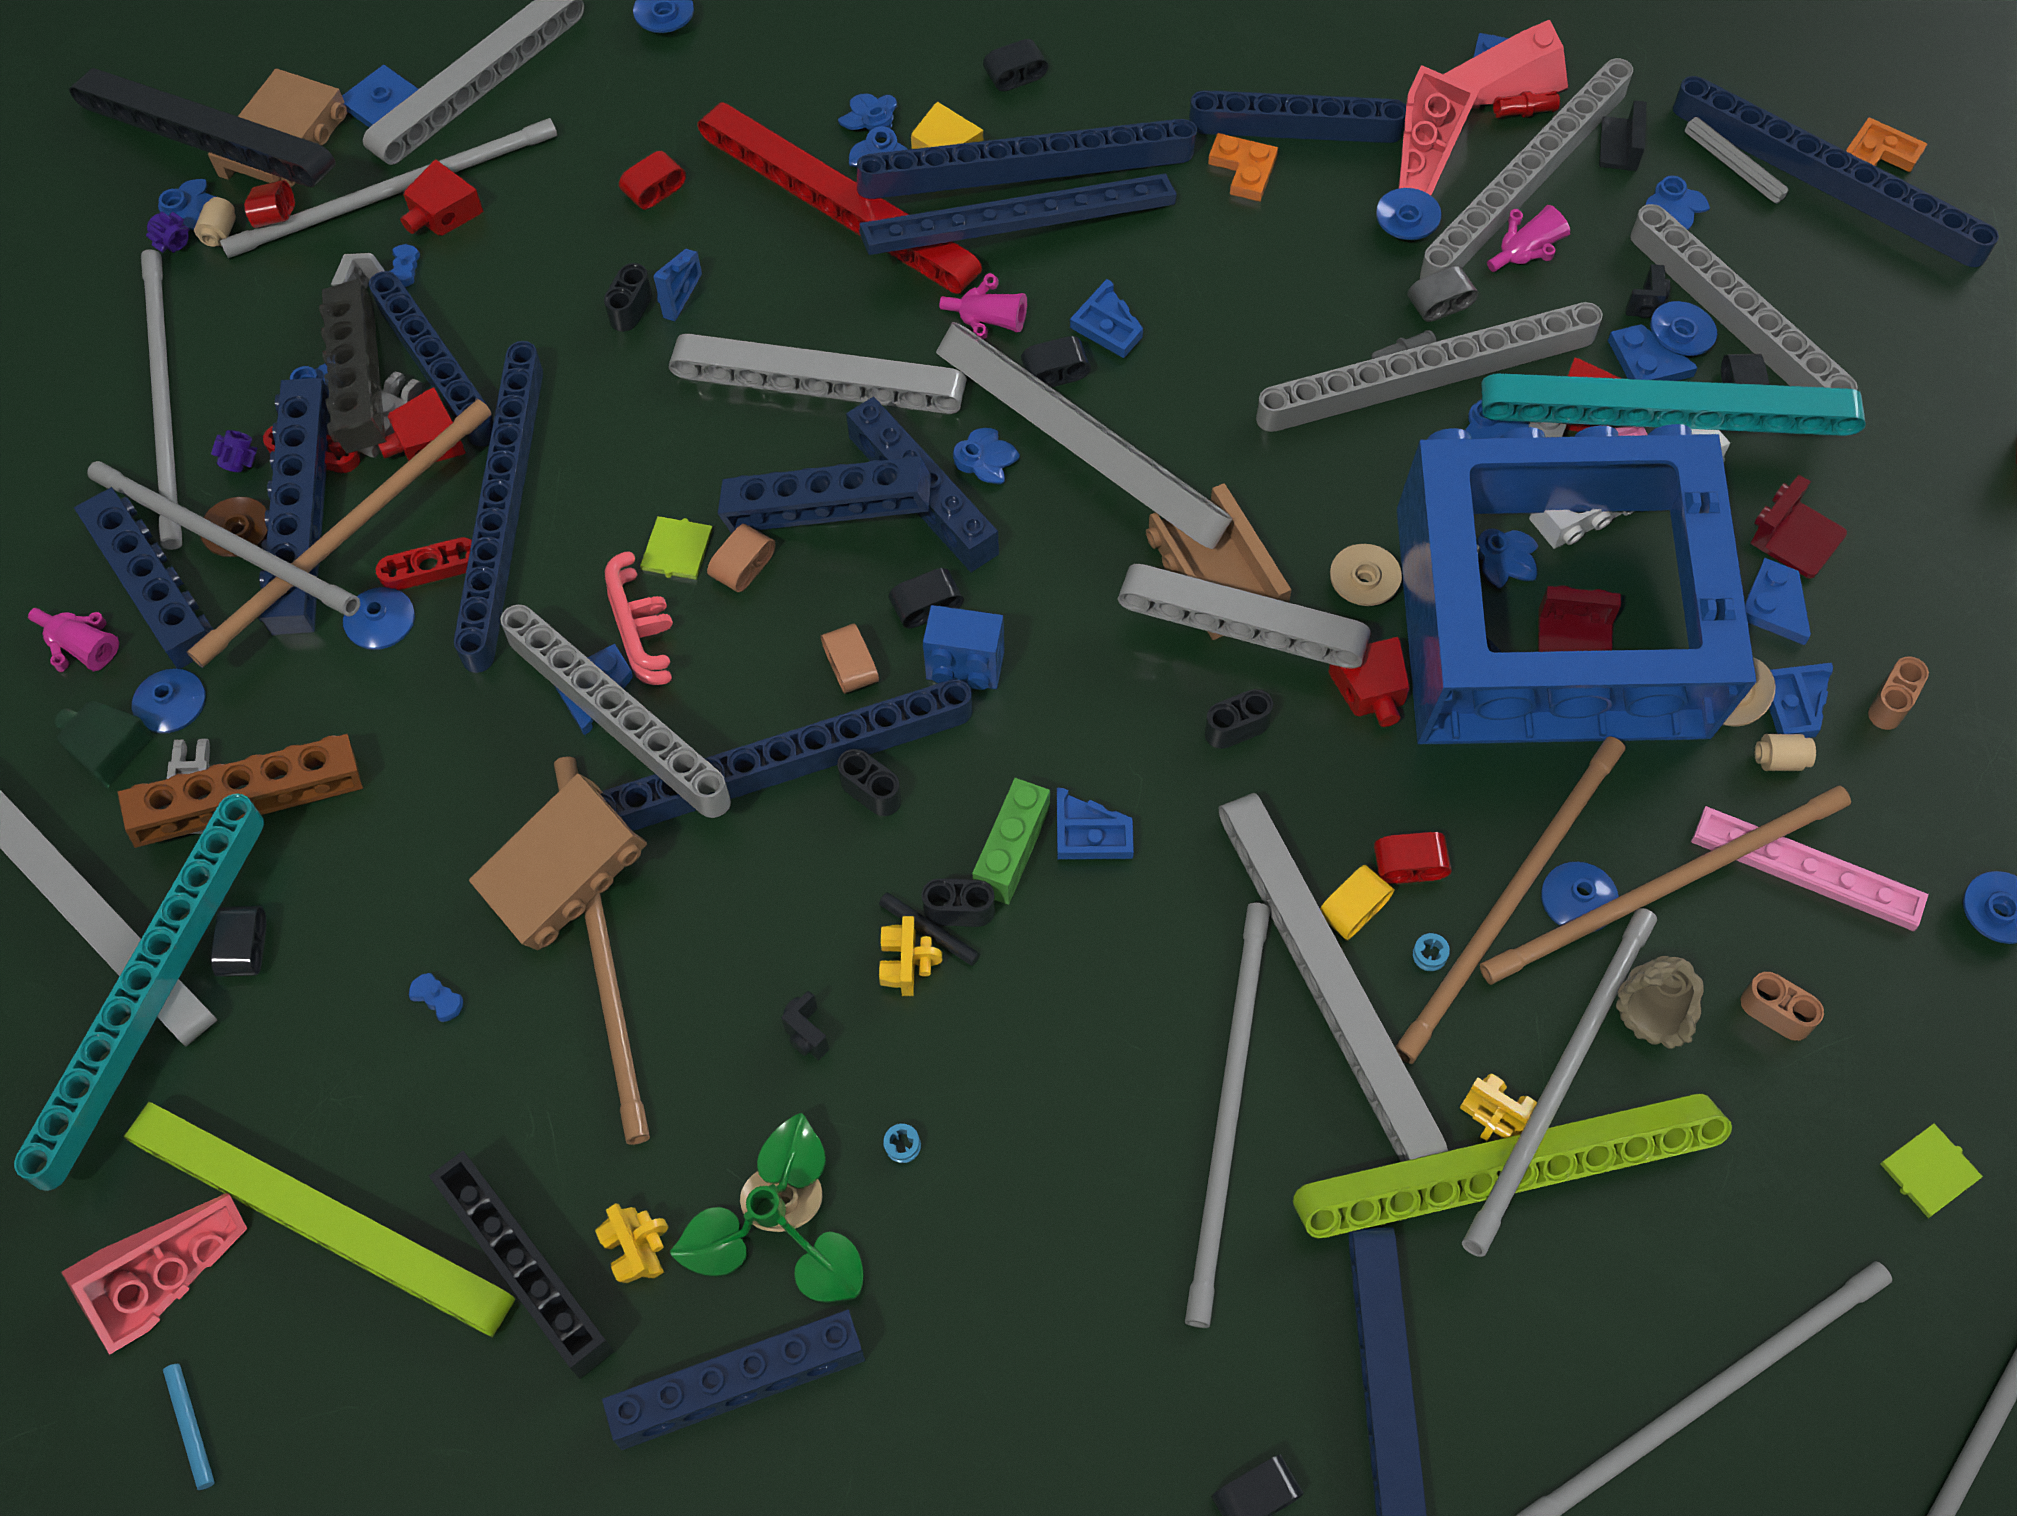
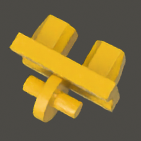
(903, 939)
(1495, 1109)
(639, 1240)

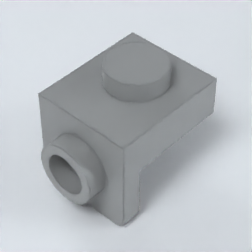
(357, 266)

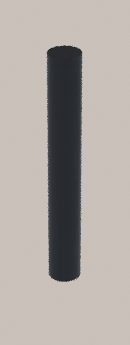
(930, 929)

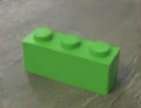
(1013, 838)

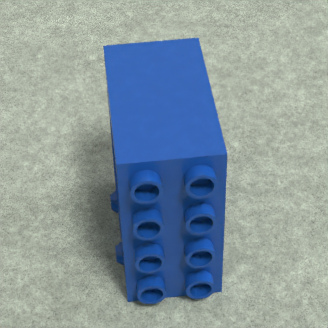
(1569, 696)

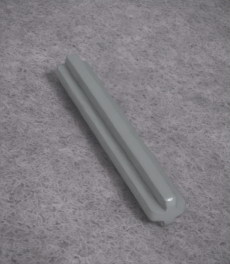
(1736, 160)

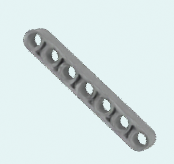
(1245, 616)

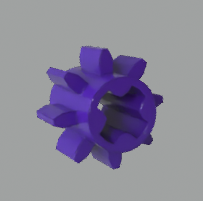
(167, 232)
(234, 451)

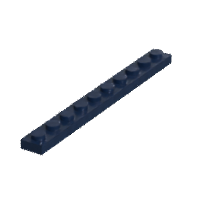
(1016, 214)

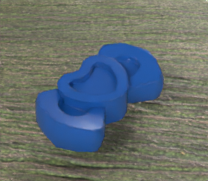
(405, 263)
(437, 998)

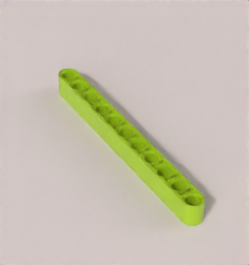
(1470, 1172)
(321, 1219)

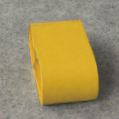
(1356, 902)

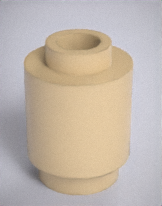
(215, 221)
(1785, 752)

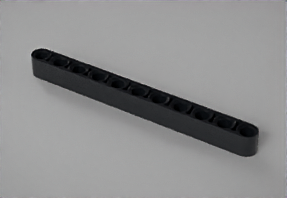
(203, 127)

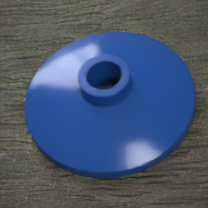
(663, 15)
(1408, 213)
(1683, 328)
(386, 626)
(175, 710)
(1992, 892)
(1561, 896)

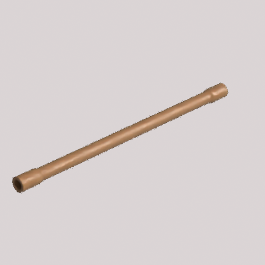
(218, 639)
(1515, 959)
(1421, 1029)
(631, 1108)

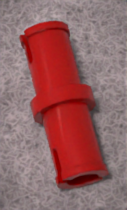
(1526, 104)

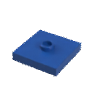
(377, 95)

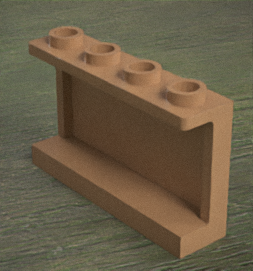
(291, 106)
(1235, 561)
(557, 863)

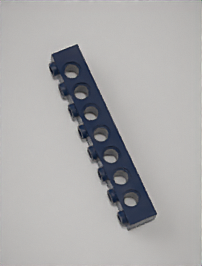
(297, 479)

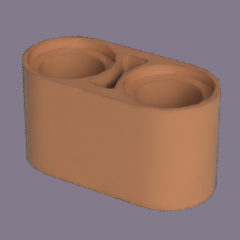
(741, 557)
(849, 658)
(1900, 691)
(1784, 1001)

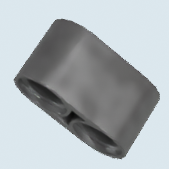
(1442, 294)

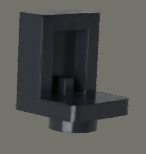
(1654, 292)
(804, 1034)

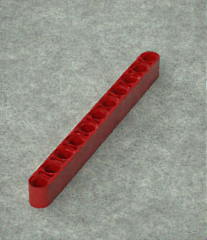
(829, 191)

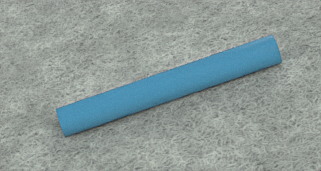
(188, 1426)

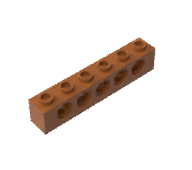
(188, 814)

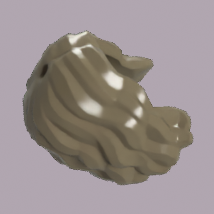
(1662, 1001)

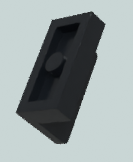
(1623, 139)

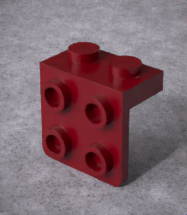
(1797, 532)
(1576, 619)

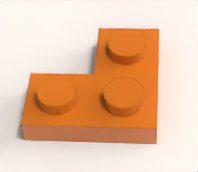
(1883, 142)
(1249, 159)

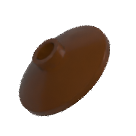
(241, 516)

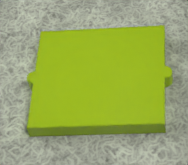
(676, 548)
(1931, 1170)

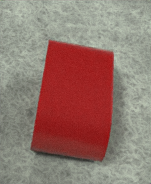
(652, 180)
(269, 204)
(1412, 857)

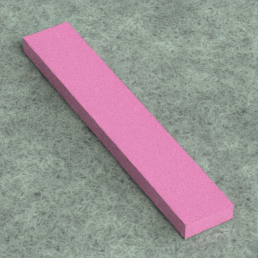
(1818, 871)

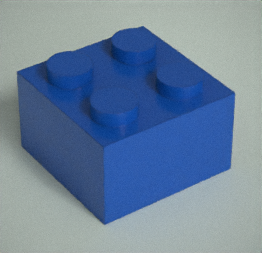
(964, 646)

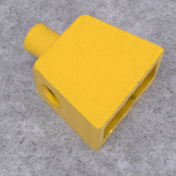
(943, 128)

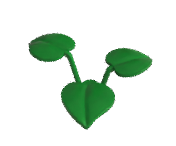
(713, 1237)

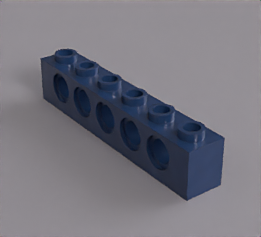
(826, 494)
(949, 510)
(143, 574)
(733, 1380)

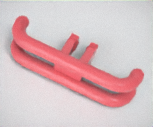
(637, 621)

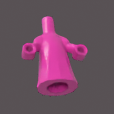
(1532, 240)
(993, 309)
(78, 636)

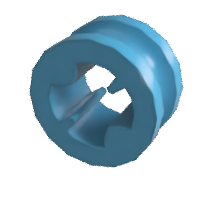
(1432, 940)
(912, 1136)

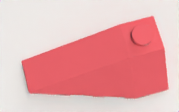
(1522, 63)
(1433, 122)
(142, 1275)

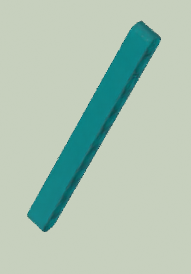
(1673, 402)
(141, 1005)

